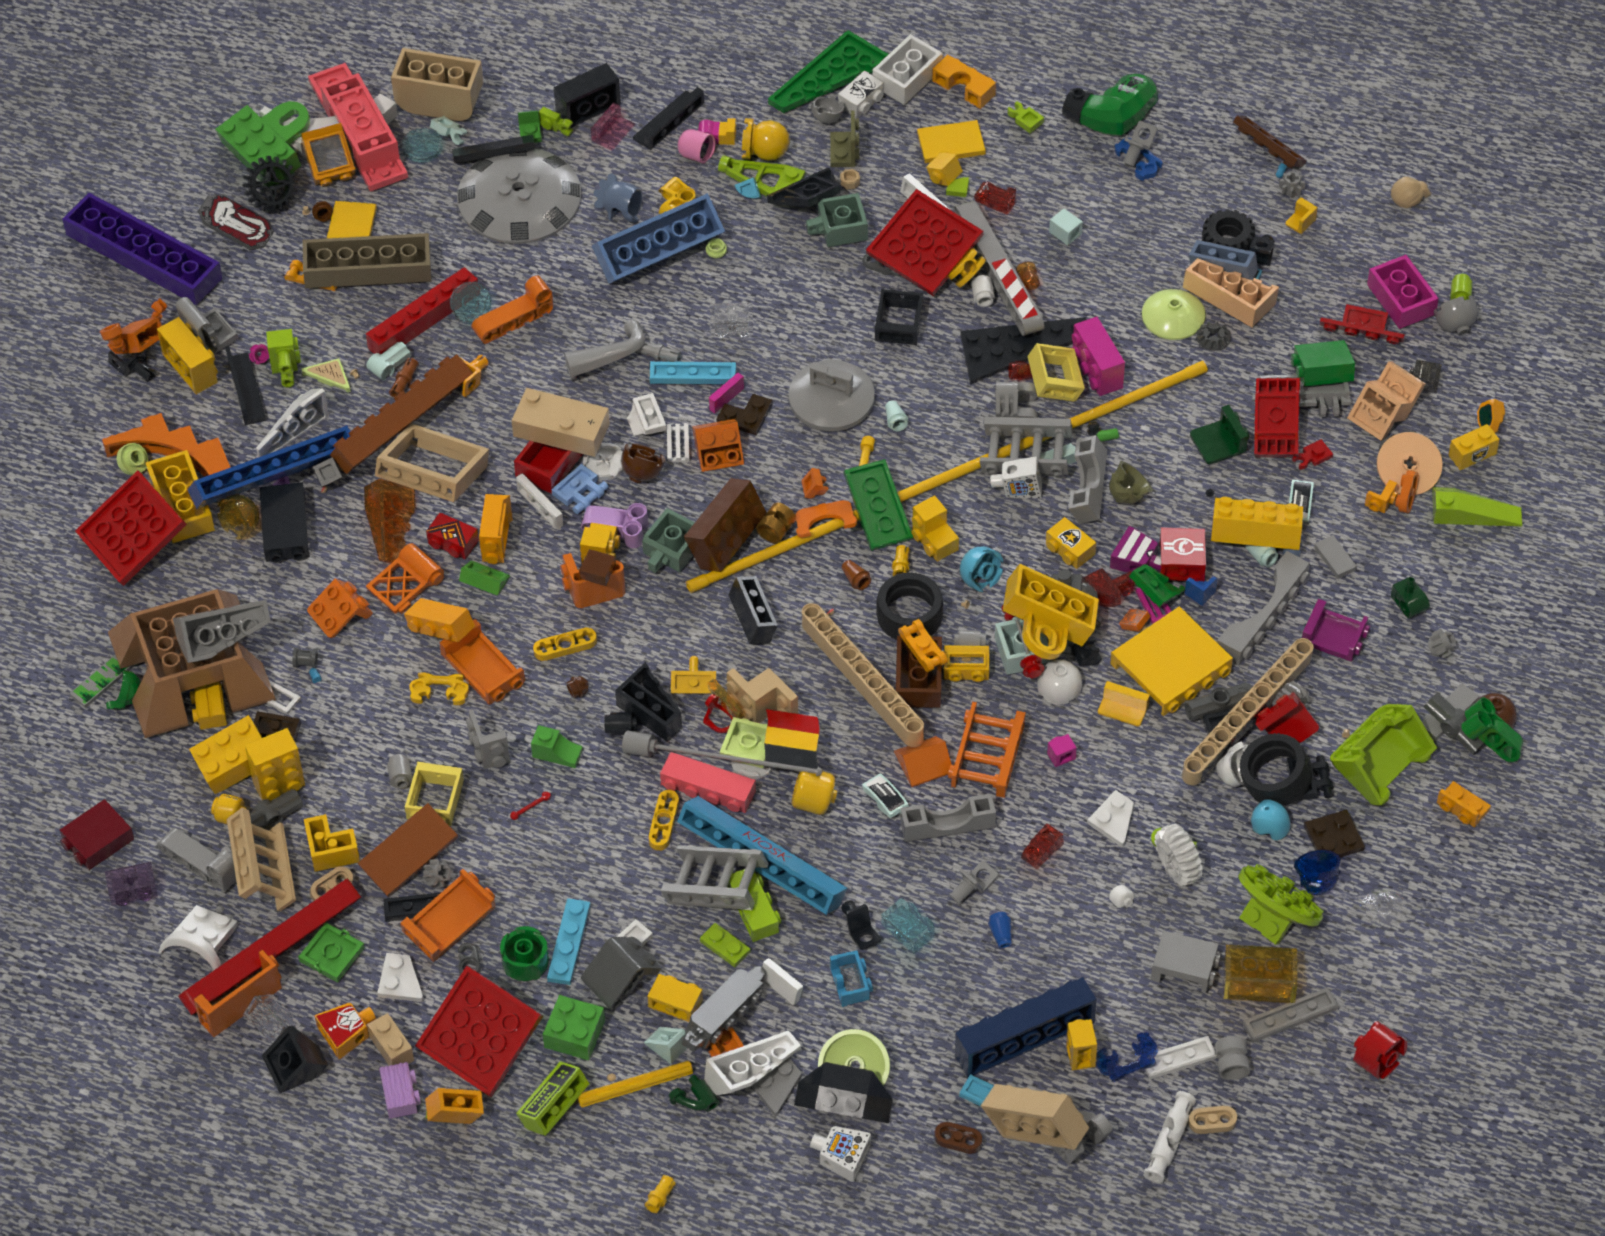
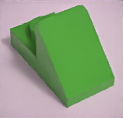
(530, 124)

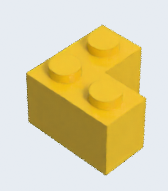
(932, 529)
(599, 538)
(327, 848)

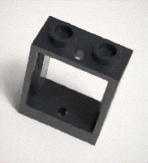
(898, 332)

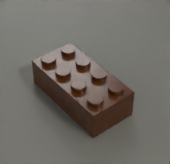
(725, 525)

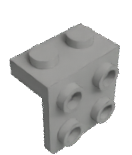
(489, 749)

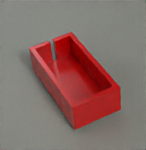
(545, 464)

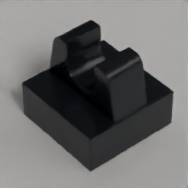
(1087, 654)

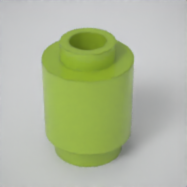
(1461, 287)

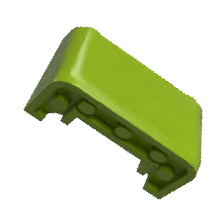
(1382, 750)

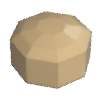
(850, 179)

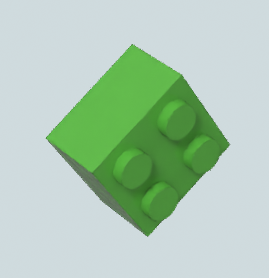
(574, 1027)

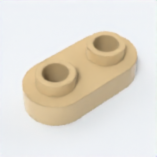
(329, 881)
(1212, 1118)

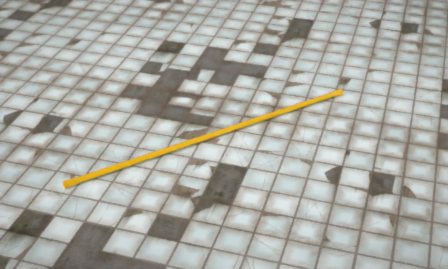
(706, 579)

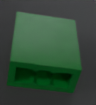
(1323, 363)

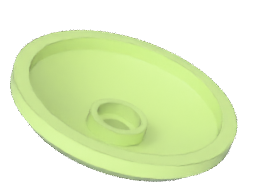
(1173, 314)
(857, 1046)

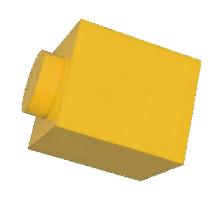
(944, 169)

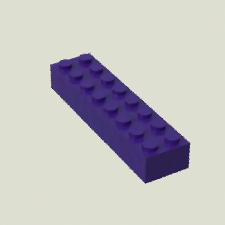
(142, 248)

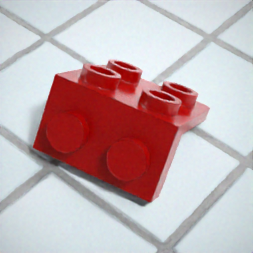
(1288, 718)

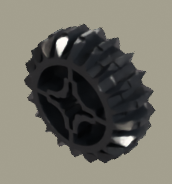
(270, 191)

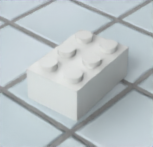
(907, 68)

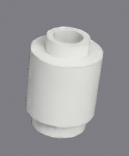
(983, 290)

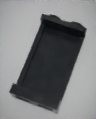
(284, 522)

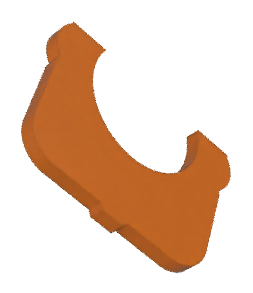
(808, 516)

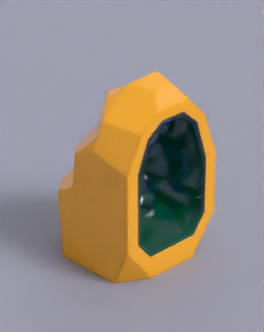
(1491, 413)

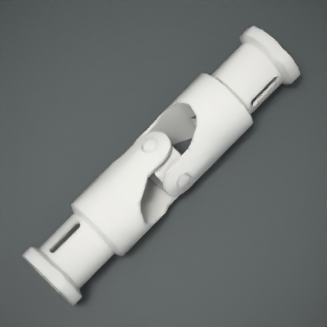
(1170, 1135)

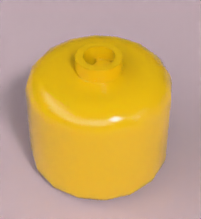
(814, 792)

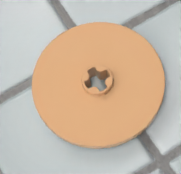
(1421, 453)

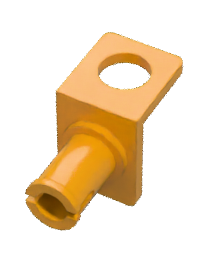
(476, 367)

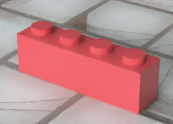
(707, 782)

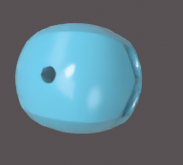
(1271, 819)

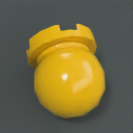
(766, 140)

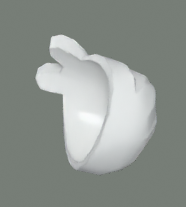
(1229, 766)

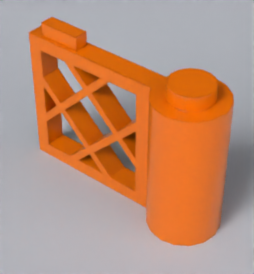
(418, 566)

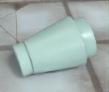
(895, 416)
(1264, 555)

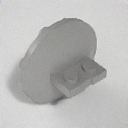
(831, 395)

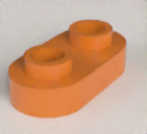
(1409, 485)

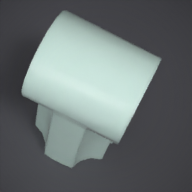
(385, 364)

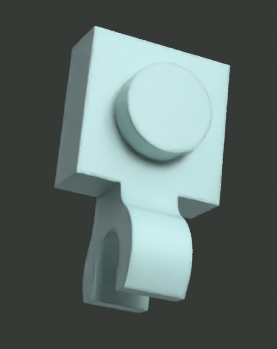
(448, 127)

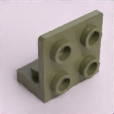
(842, 145)

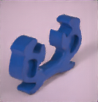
(1149, 169)

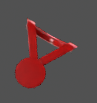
(712, 702)

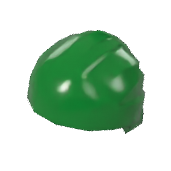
(128, 689)

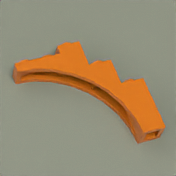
(156, 438)

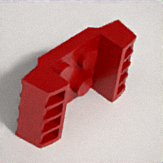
(1277, 417)

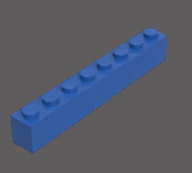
(265, 468)

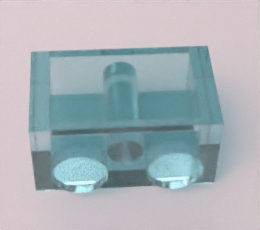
(908, 925)

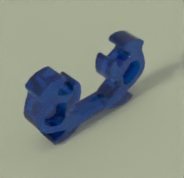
(1146, 1048)

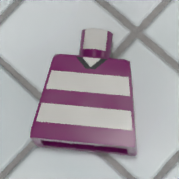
(1134, 551)

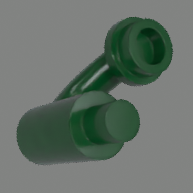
(706, 1098)

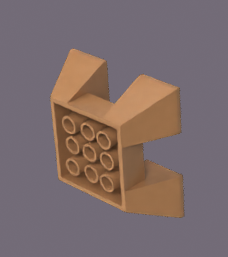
(152, 639)

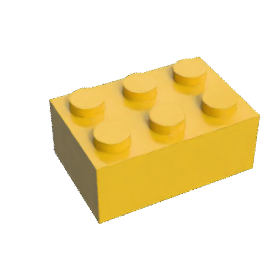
(188, 355)
(224, 756)
(275, 765)

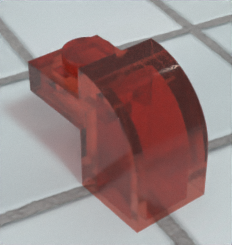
(1110, 590)

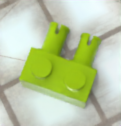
(283, 354)

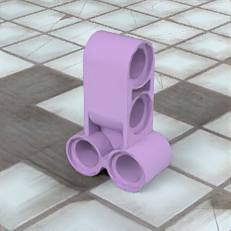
(628, 522)

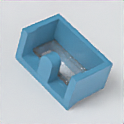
(850, 978)

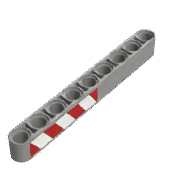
(1002, 272)

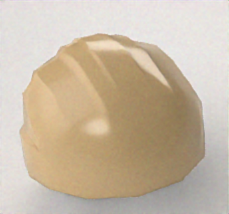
(1409, 192)

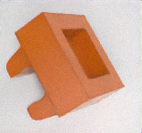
(813, 484)

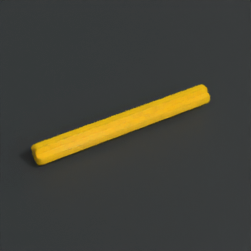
(635, 1083)

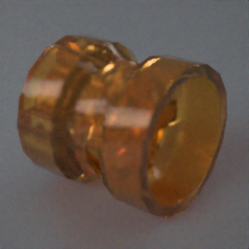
(1028, 274)

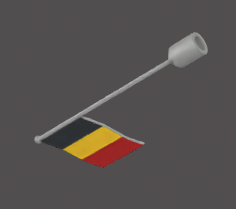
(788, 743)

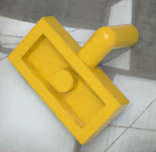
(691, 681)

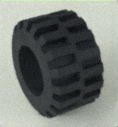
(1231, 224)

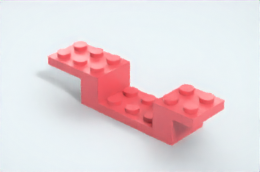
(362, 123)

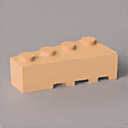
(1222, 290)

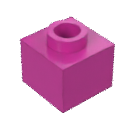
(1061, 750)

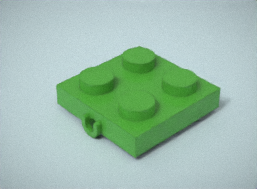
(331, 952)

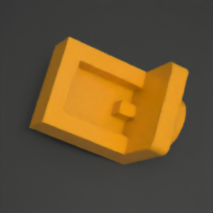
(1381, 502)

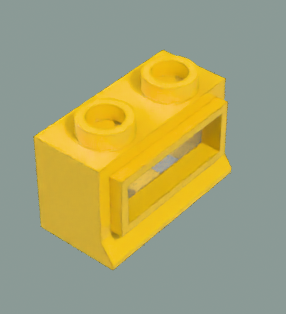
(966, 663)

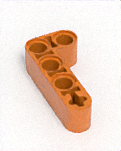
(515, 313)

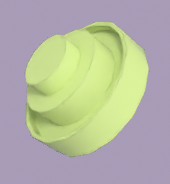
(132, 458)

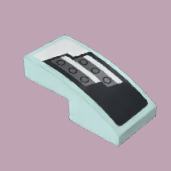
(1301, 495)
(885, 794)

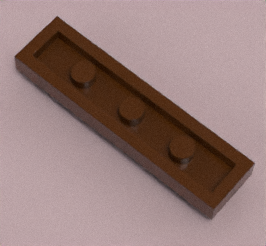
(1263, 137)

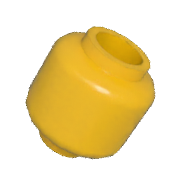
(225, 806)

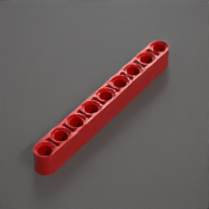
(272, 943)

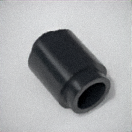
(619, 722)

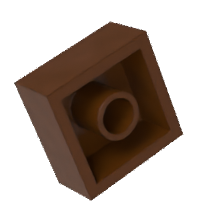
(597, 567)

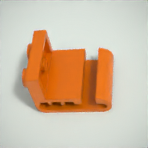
(588, 593)

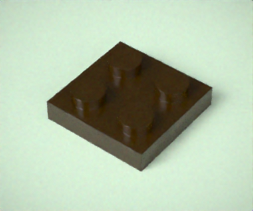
(1335, 834)

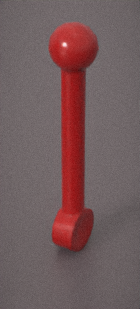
(545, 797)

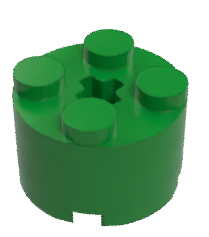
(524, 954)

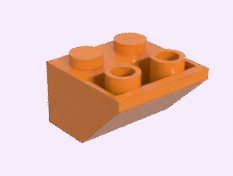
(718, 445)

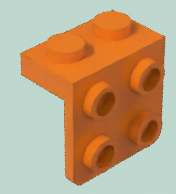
(337, 607)

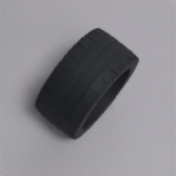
(909, 585)
(1270, 747)

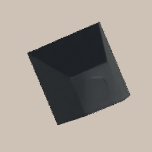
(293, 1060)

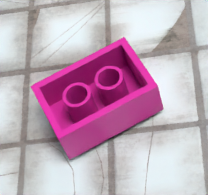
(1402, 291)
(1098, 356)

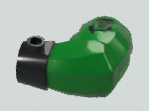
(1116, 109)

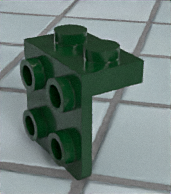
(1221, 438)

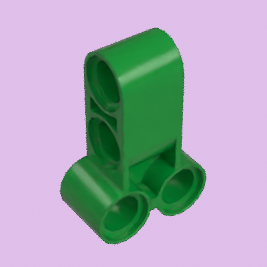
(1482, 723)

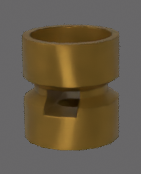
(776, 523)

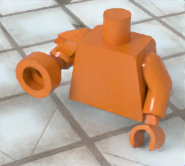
(136, 335)

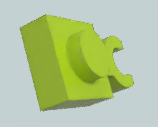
(1026, 119)
(553, 121)

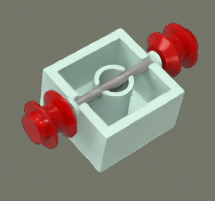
(1014, 652)

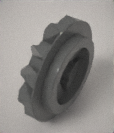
(1213, 343)

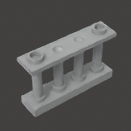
(1027, 427)
(720, 895)

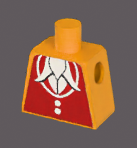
(344, 1027)

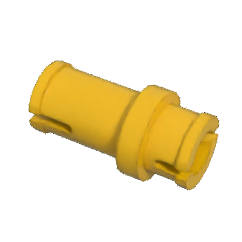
(901, 564)
(658, 1197)

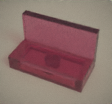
(610, 128)

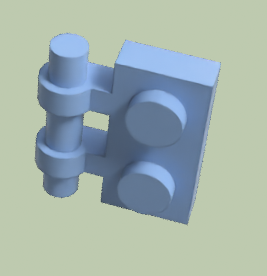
(576, 484)

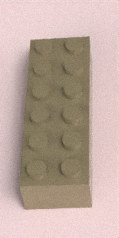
(366, 260)

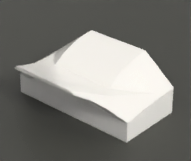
(646, 416)

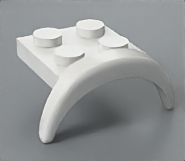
(203, 933)

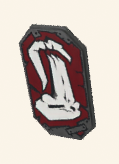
(235, 221)

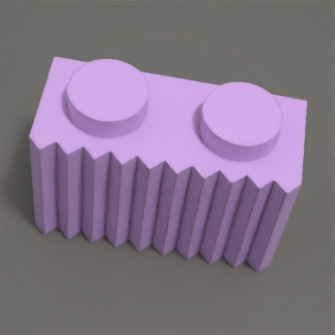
(398, 1090)

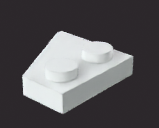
(1113, 817)
(399, 979)

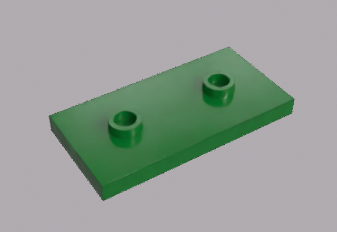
(878, 504)

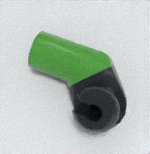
(1103, 435)

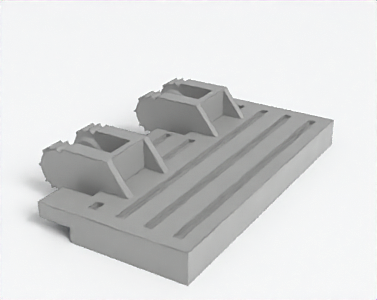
(1325, 394)

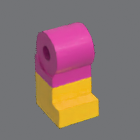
(722, 131)

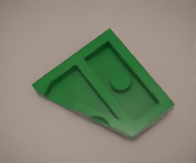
(1155, 585)

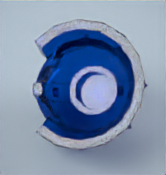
(1318, 871)

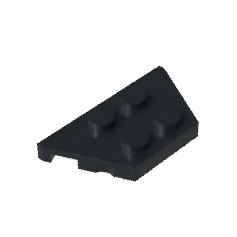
(807, 191)

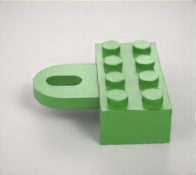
(256, 137)

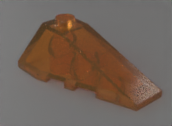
(388, 514)

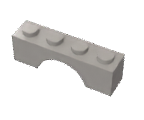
(1091, 461)
(973, 815)

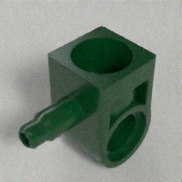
(1409, 597)

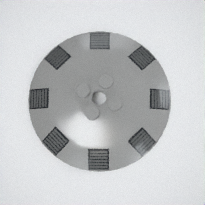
(525, 216)

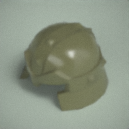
(1128, 484)

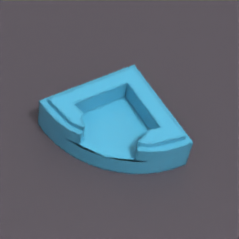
(748, 188)

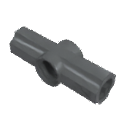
(1210, 703)
(1451, 721)
(269, 813)

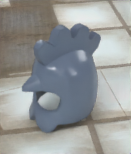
(618, 196)

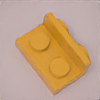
(1463, 804)

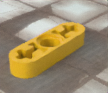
(568, 636)
(660, 811)

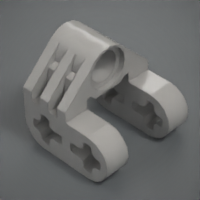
(1008, 396)
(1098, 1130)

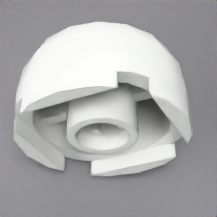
(1059, 682)

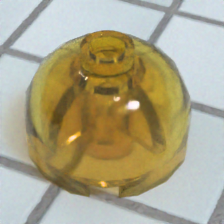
(236, 511)

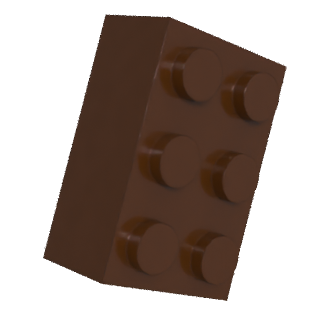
(913, 682)

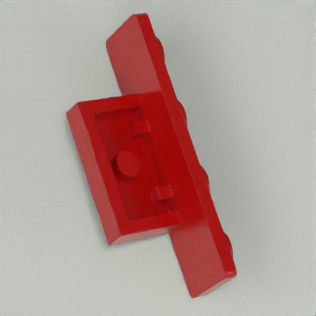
(1363, 321)

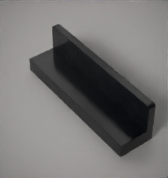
(670, 118)
(245, 387)

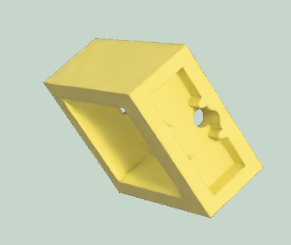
(1056, 388)
(437, 775)

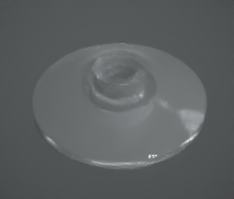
(1380, 915)

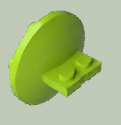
(1272, 905)

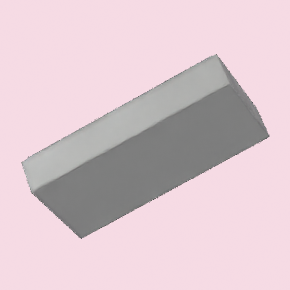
(1335, 556)

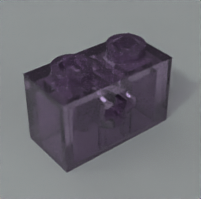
(131, 884)

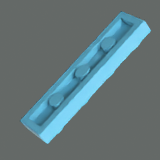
(691, 372)
(568, 941)

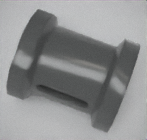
(305, 657)

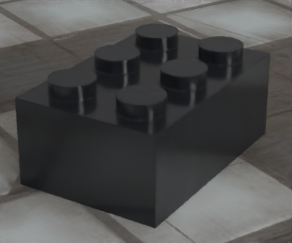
(587, 95)

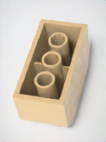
(436, 84)

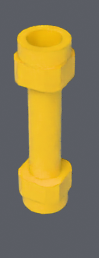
(866, 446)

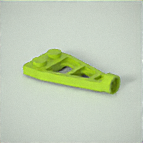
(787, 173)

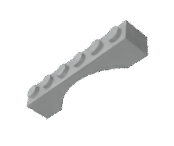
(1242, 636)

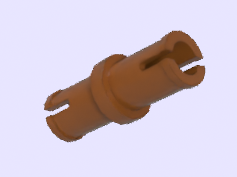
(404, 377)

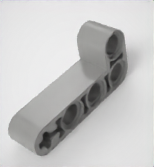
(215, 869)

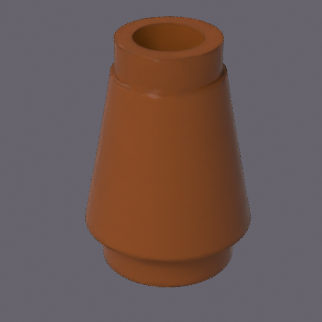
(857, 576)

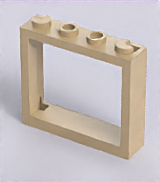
(427, 480)

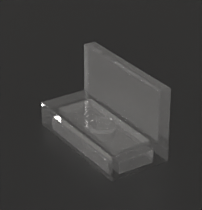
(270, 1016)

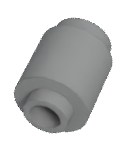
(970, 638)
(399, 771)

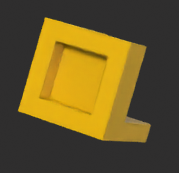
(1303, 217)

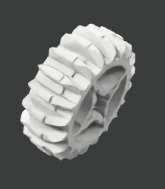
(1178, 854)

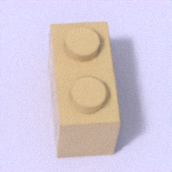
(390, 1041)

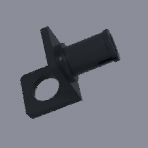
(1263, 248)
(135, 364)
(859, 924)

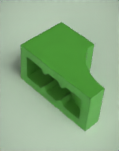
(553, 747)

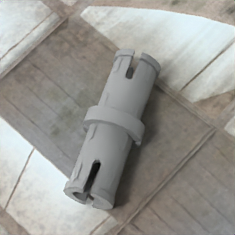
(659, 352)

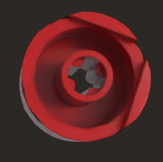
(1379, 1050)

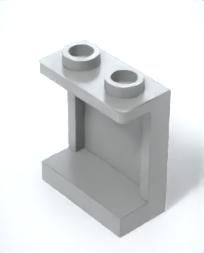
(1186, 959)

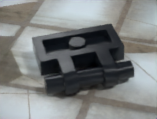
(1324, 783)

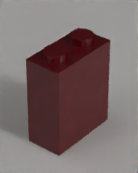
(96, 835)

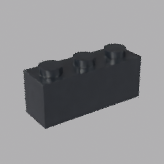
(753, 610)

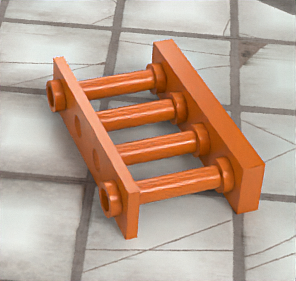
(1009, 744)

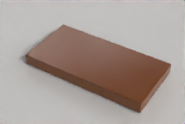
(408, 850)

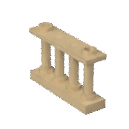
(246, 864)

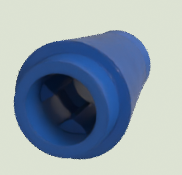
(1001, 929)

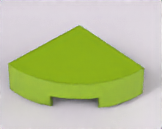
(958, 187)

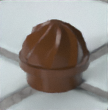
(322, 211)
(577, 686)

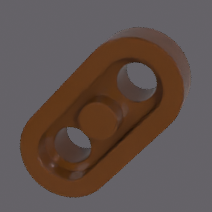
(959, 1136)

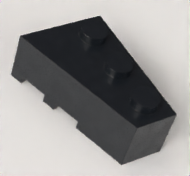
(649, 703)

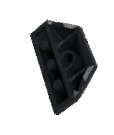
(845, 1092)

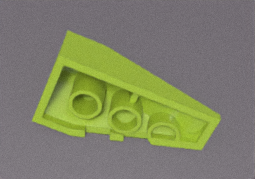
(1467, 508)

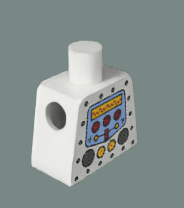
(1019, 478)
(842, 1150)

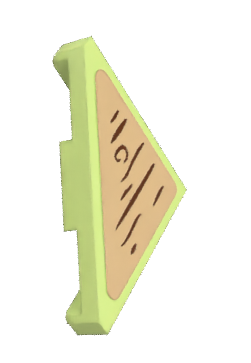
(328, 373)

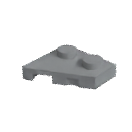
(777, 1085)

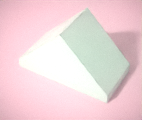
(667, 1043)

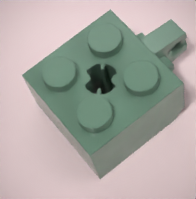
(840, 220)
(666, 542)

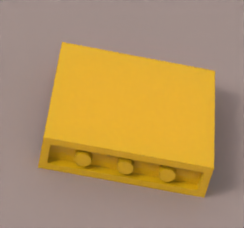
(1173, 660)

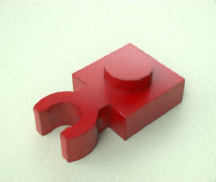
(1315, 453)

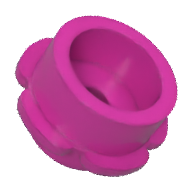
(264, 353)

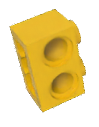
(1081, 1044)

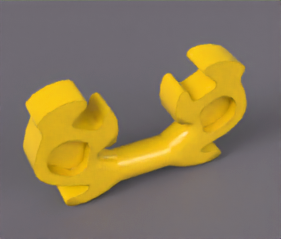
(457, 689)

